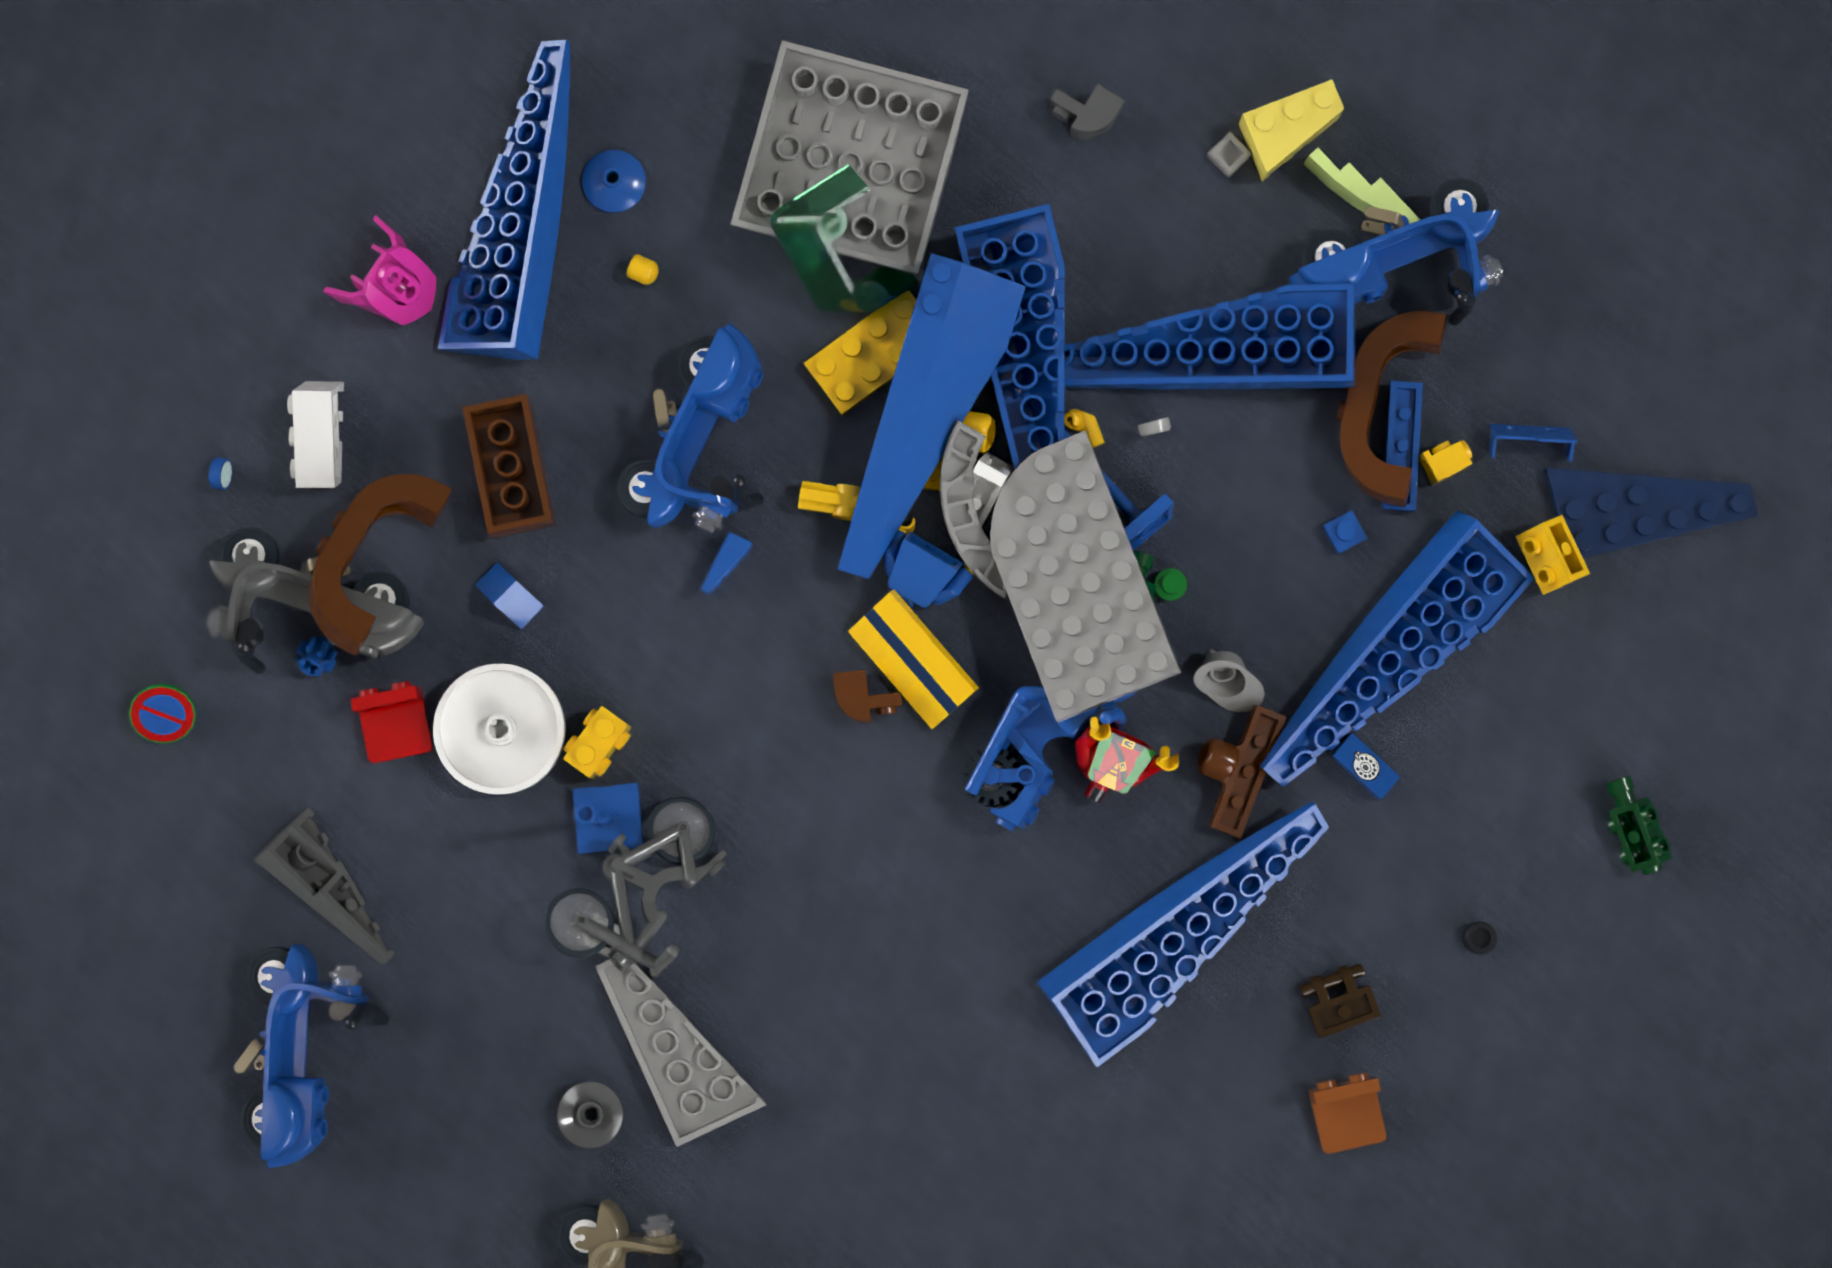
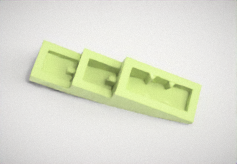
(1354, 188)

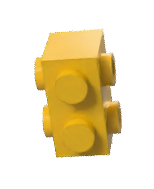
(1550, 556)
(597, 742)

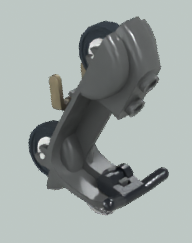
(252, 570)

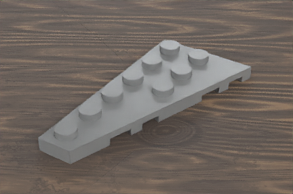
(683, 1069)

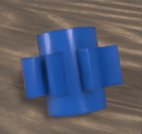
(316, 656)

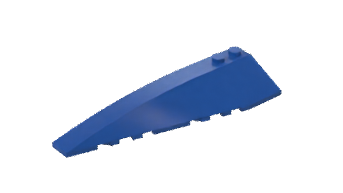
(1257, 342)
(945, 362)
(1141, 962)

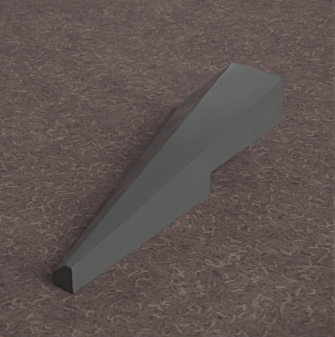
(309, 869)

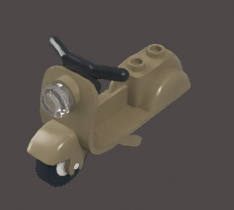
(602, 1239)

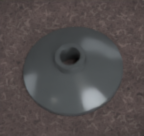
(573, 1119)

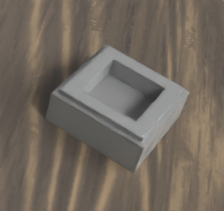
(1229, 154)

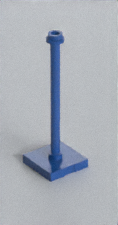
(1141, 523)
(605, 814)

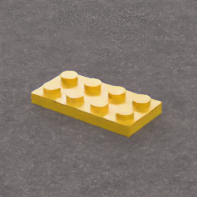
(864, 355)

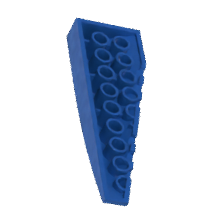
(1028, 252)
(507, 270)
(1433, 609)

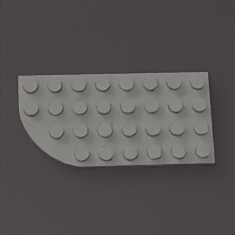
(1076, 581)

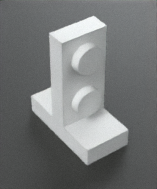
(988, 480)

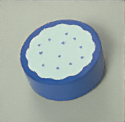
(220, 473)

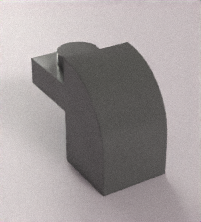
(1089, 119)

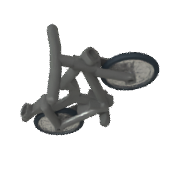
(583, 922)

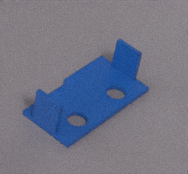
(1537, 433)

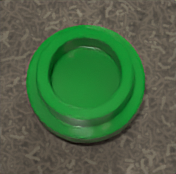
(1170, 584)

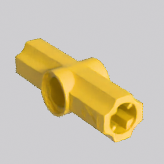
(829, 499)

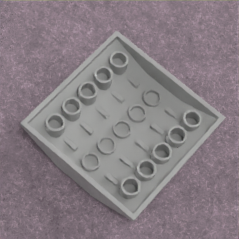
(879, 121)

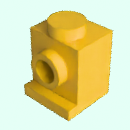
(1446, 460)

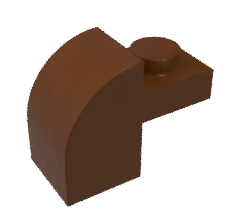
(854, 700)

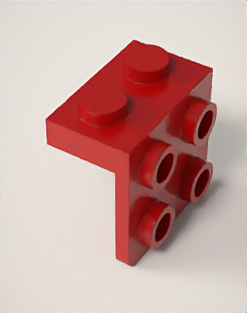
(393, 722)

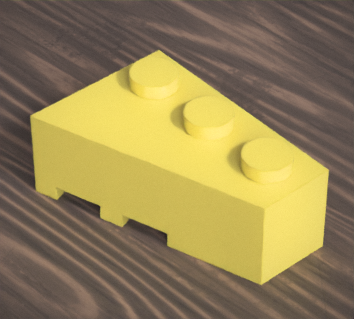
(1289, 124)

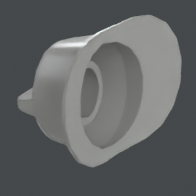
(1228, 681)

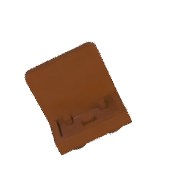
(1348, 1113)

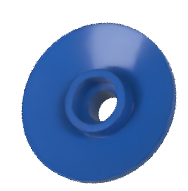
(614, 196)

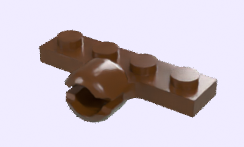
(1239, 769)

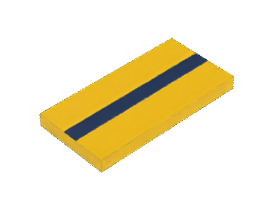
(913, 659)

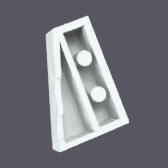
(316, 434)

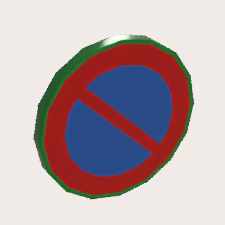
(162, 713)

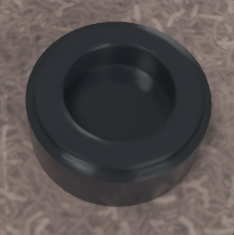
(1479, 937)

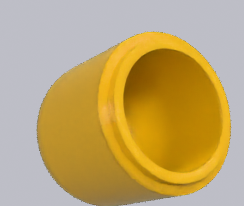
(642, 270)

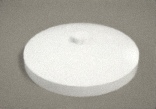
(499, 729)

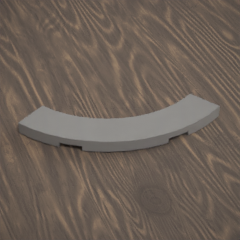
(959, 506)

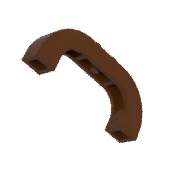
(1399, 334)
(395, 494)

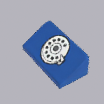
(1365, 766)

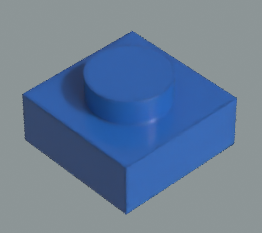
(1344, 532)

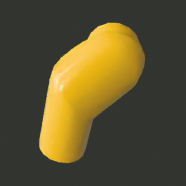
(1080, 421)

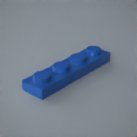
(1403, 433)

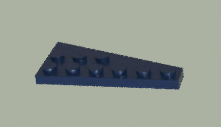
(1631, 510)

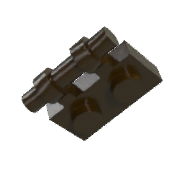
(1344, 1010)

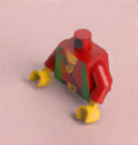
(1117, 759)

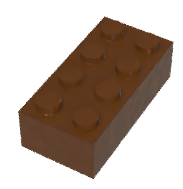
(509, 466)

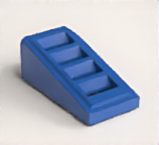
(729, 556)

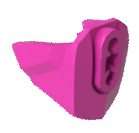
(396, 285)

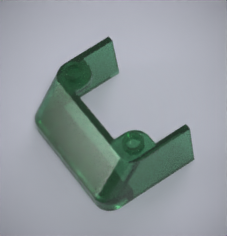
(806, 232)

